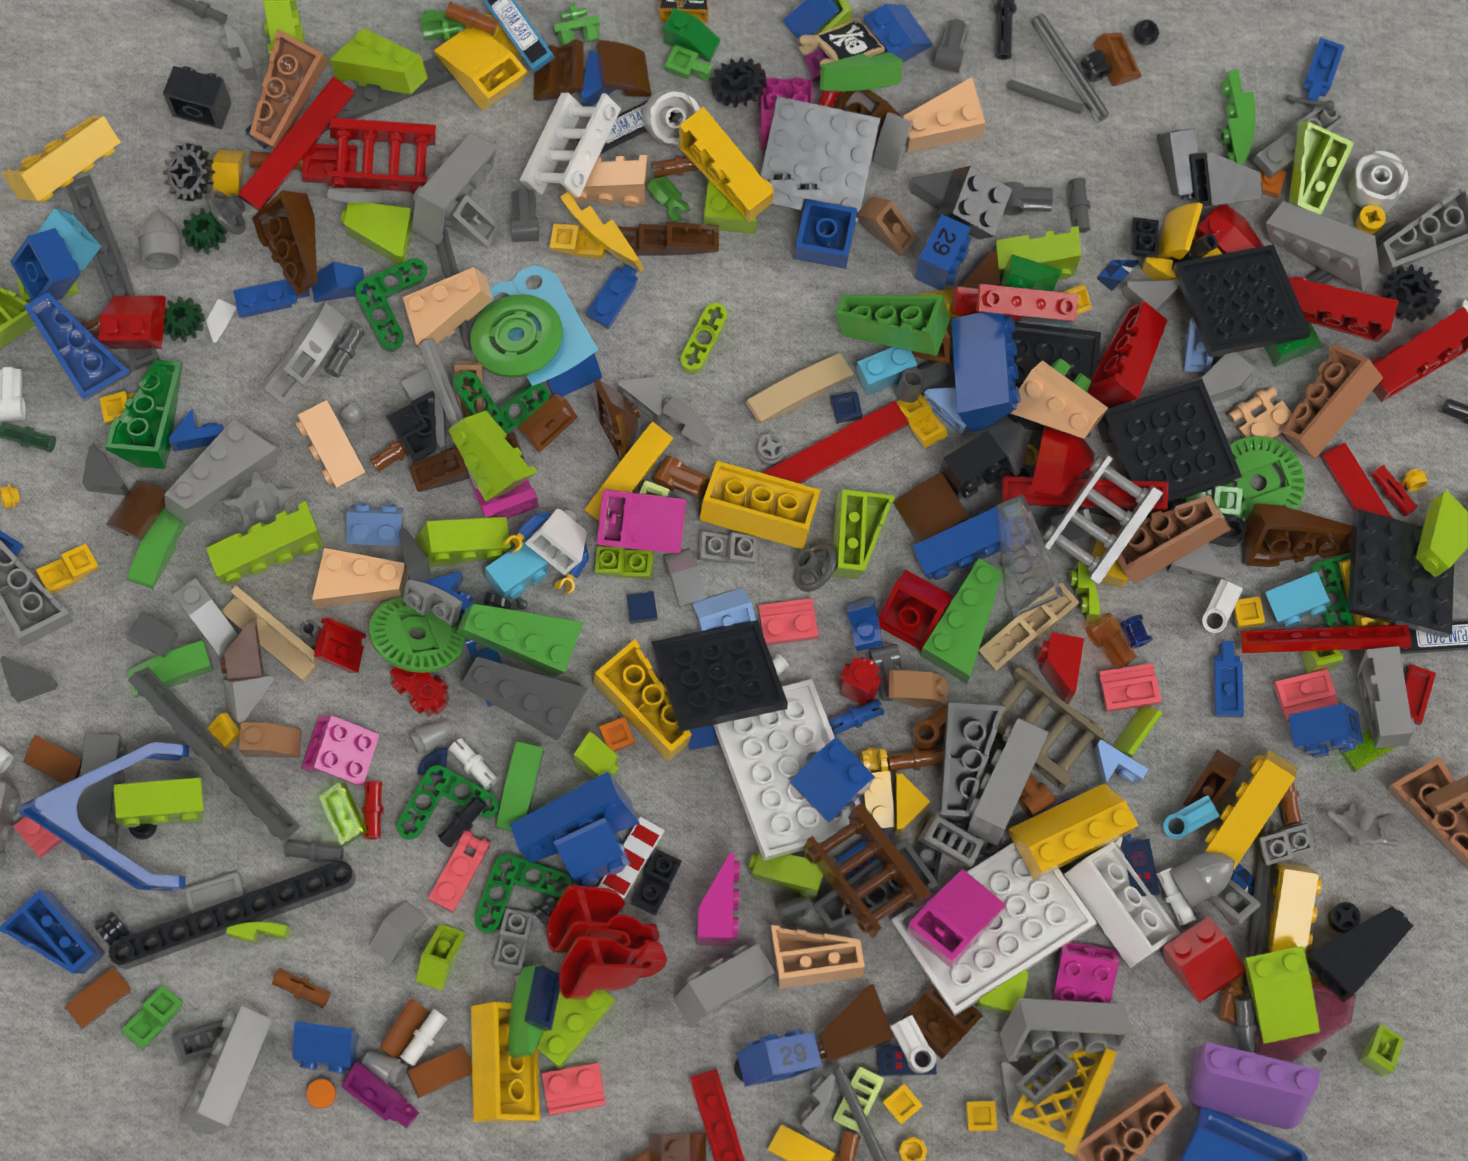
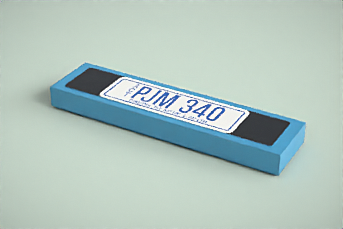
(521, 32)

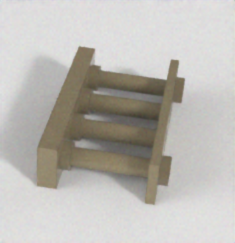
(1055, 773)

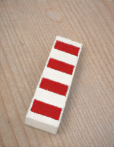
(639, 848)

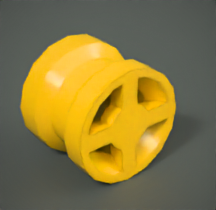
(1368, 225)

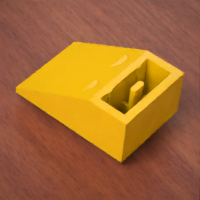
(481, 66)

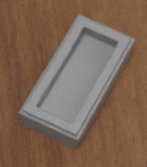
(355, 195)
(214, 891)

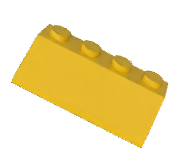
(759, 505)
(1072, 830)
(502, 1085)

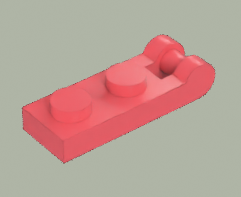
(459, 872)

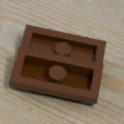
(623, 68)
(562, 73)
(930, 508)
(138, 510)
(938, 1023)

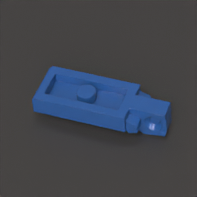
(1322, 69)
(613, 296)
(265, 298)
(1228, 683)

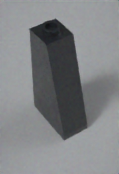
(1354, 956)

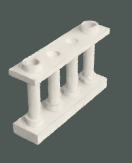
(555, 138)

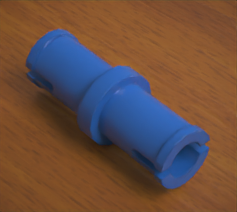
(856, 716)

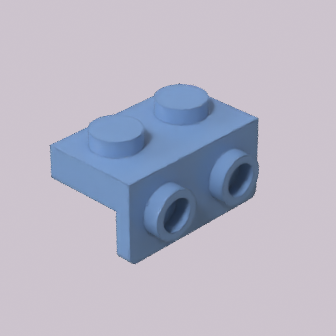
(374, 524)

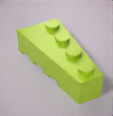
(265, 545)

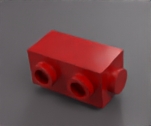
(860, 680)
(426, 693)

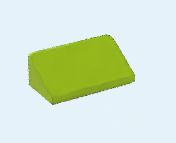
(1137, 730)

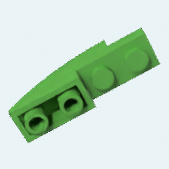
(1241, 117)

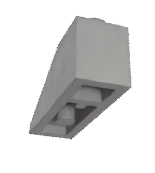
(1228, 376)
(419, 385)
(206, 616)

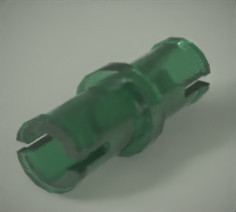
(27, 437)

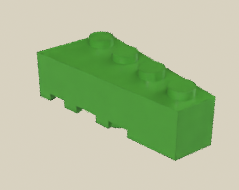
(895, 320)
(961, 629)
(524, 636)

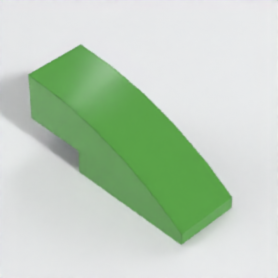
(861, 73)
(156, 550)
(178, 665)
(520, 784)
(522, 1035)

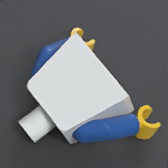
(558, 541)

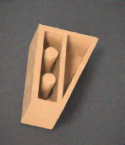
(946, 119)
(617, 182)
(446, 304)
(1058, 402)
(329, 444)
(357, 578)
(814, 958)

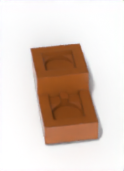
(97, 997)
(440, 1072)

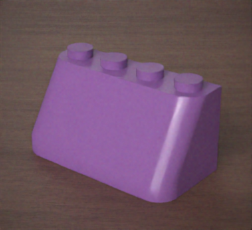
(1251, 1085)

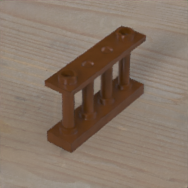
(879, 846)

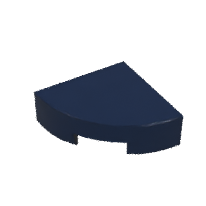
(438, 757)

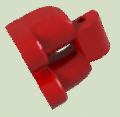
(601, 947)

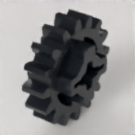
(738, 82)
(193, 160)
(1421, 287)

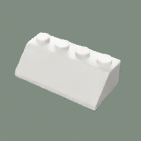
(1131, 922)

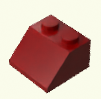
(133, 322)
(913, 609)
(1061, 663)
(1203, 959)

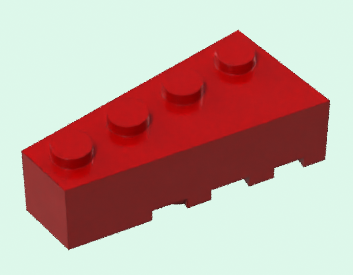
(1345, 309)
(1422, 355)
(1128, 356)

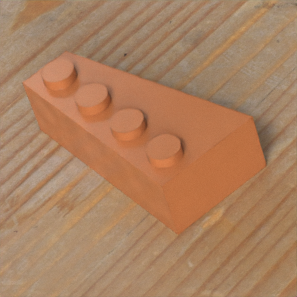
(1170, 537)

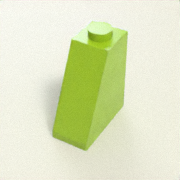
(380, 228)
(1443, 534)
(788, 873)

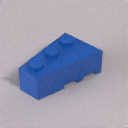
(53, 932)

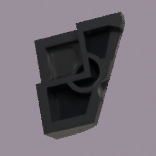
(416, 427)

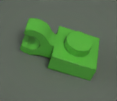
(685, 62)
(667, 194)

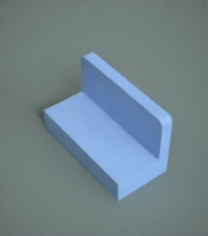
(724, 610)

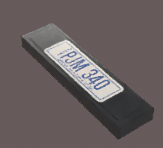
(626, 127)
(1425, 642)

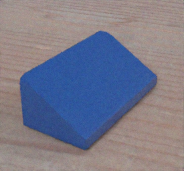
(810, 16)
(576, 377)

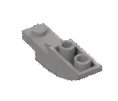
(1281, 153)
(306, 353)

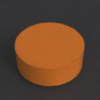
(321, 1093)

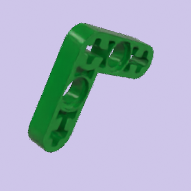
(381, 292)
(501, 412)
(1335, 578)
(446, 789)
(517, 878)

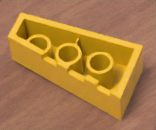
(62, 160)
(724, 164)
(641, 699)
(1252, 808)

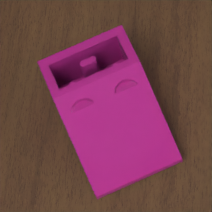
(795, 89)
(641, 521)
(715, 913)
(955, 918)

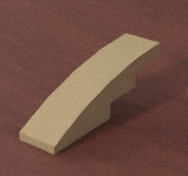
(799, 388)
(1027, 629)

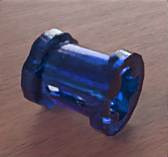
(1136, 631)

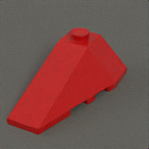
(1229, 229)
(1060, 461)

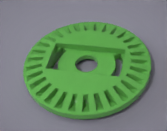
(520, 356)
(1255, 457)
(394, 644)

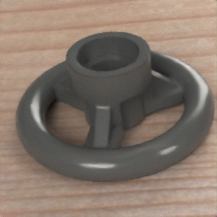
(227, 210)
(811, 562)

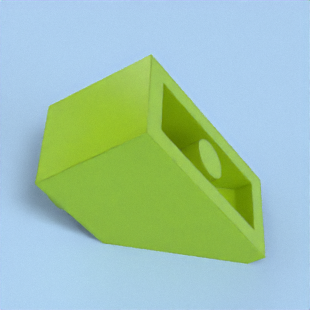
(596, 757)
(440, 957)

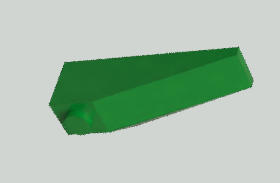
(149, 418)

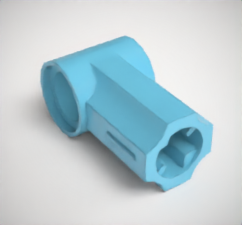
(1193, 816)

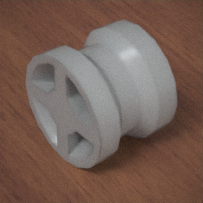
(770, 443)

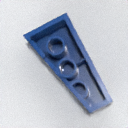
(76, 349)
(960, 545)
(571, 812)

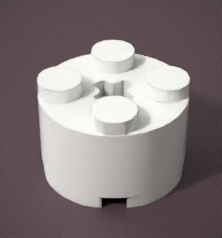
(658, 110)
(1378, 180)

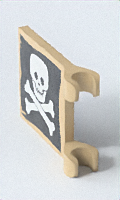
(843, 42)

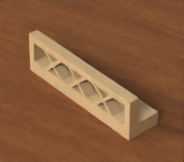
(273, 635)

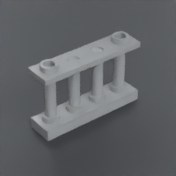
(1113, 543)

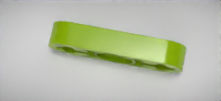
(718, 325)

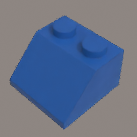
(897, 31)
(833, 780)
(593, 852)
(324, 1047)

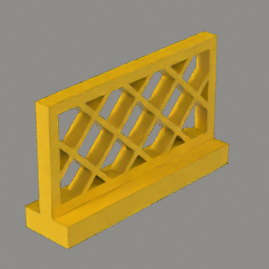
(1084, 1106)

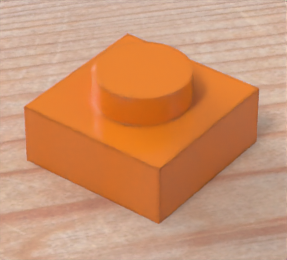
(1272, 186)
(617, 734)

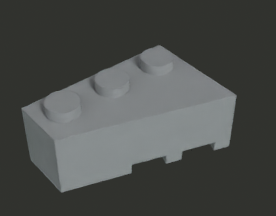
(723, 983)

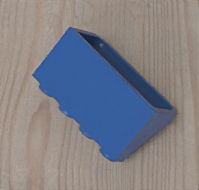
(984, 368)
(1228, 1139)

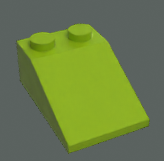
(1282, 994)

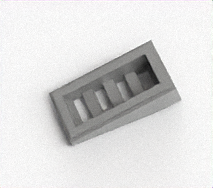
(936, 843)

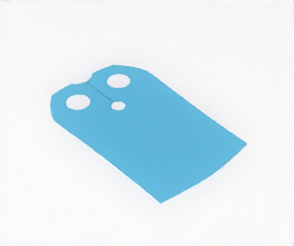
(576, 340)

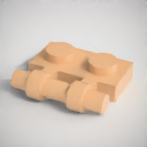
(1269, 423)

